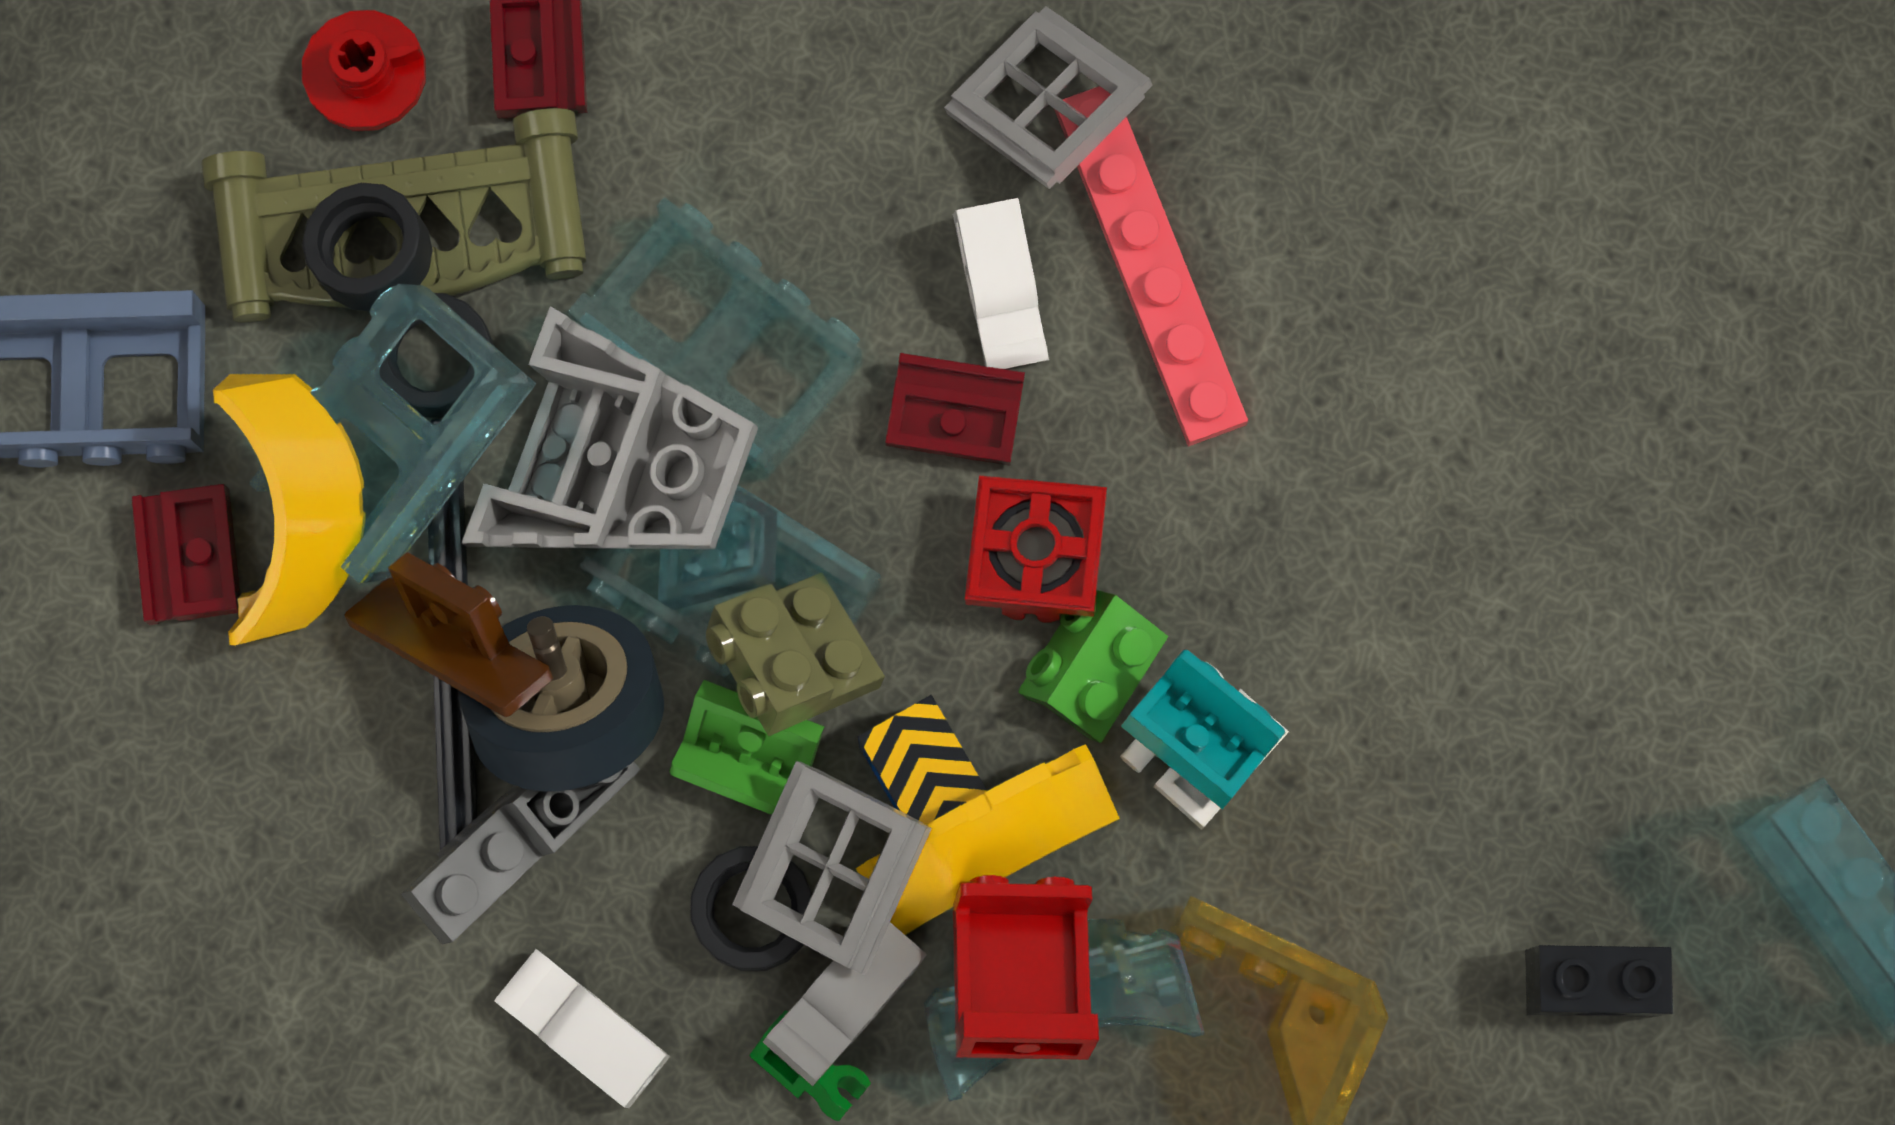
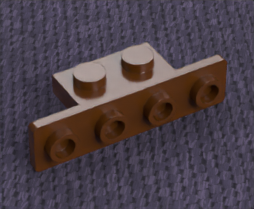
(449, 634)

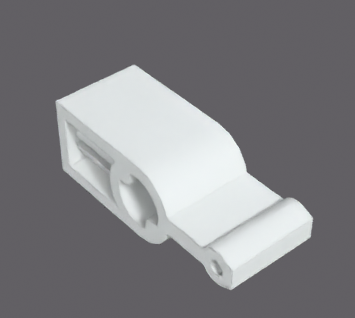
(1001, 283)
(582, 1029)

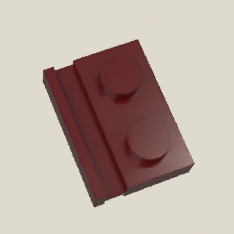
(537, 56)
(955, 409)
(186, 554)

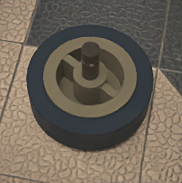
(585, 720)

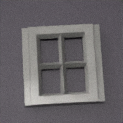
(1083, 56)
(880, 892)

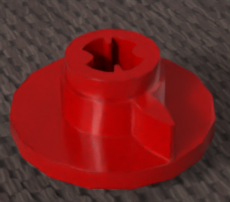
(363, 70)

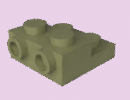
(791, 652)

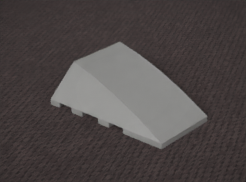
(614, 455)

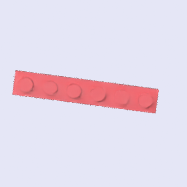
(1157, 279)

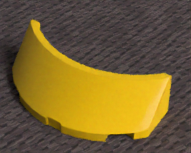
(314, 500)
(1003, 833)

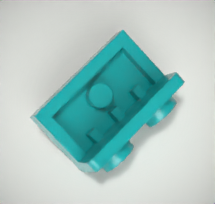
(1204, 728)

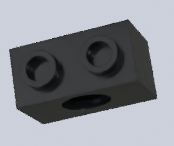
(1599, 981)

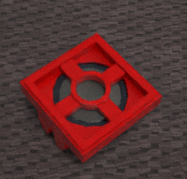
(1036, 548)

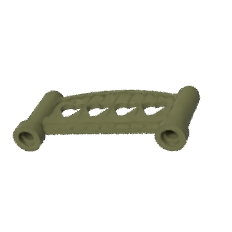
(530, 178)

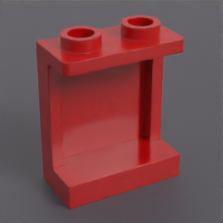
(1023, 970)

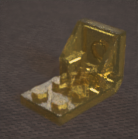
(1314, 1061)

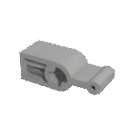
(842, 1006)

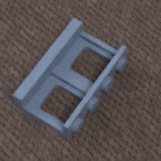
(78, 339)

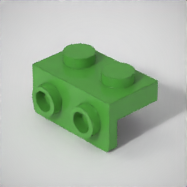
(1093, 665)
(734, 754)

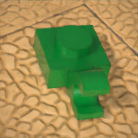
(825, 1089)

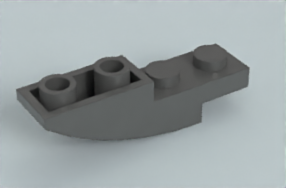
(500, 849)

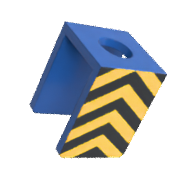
(921, 762)

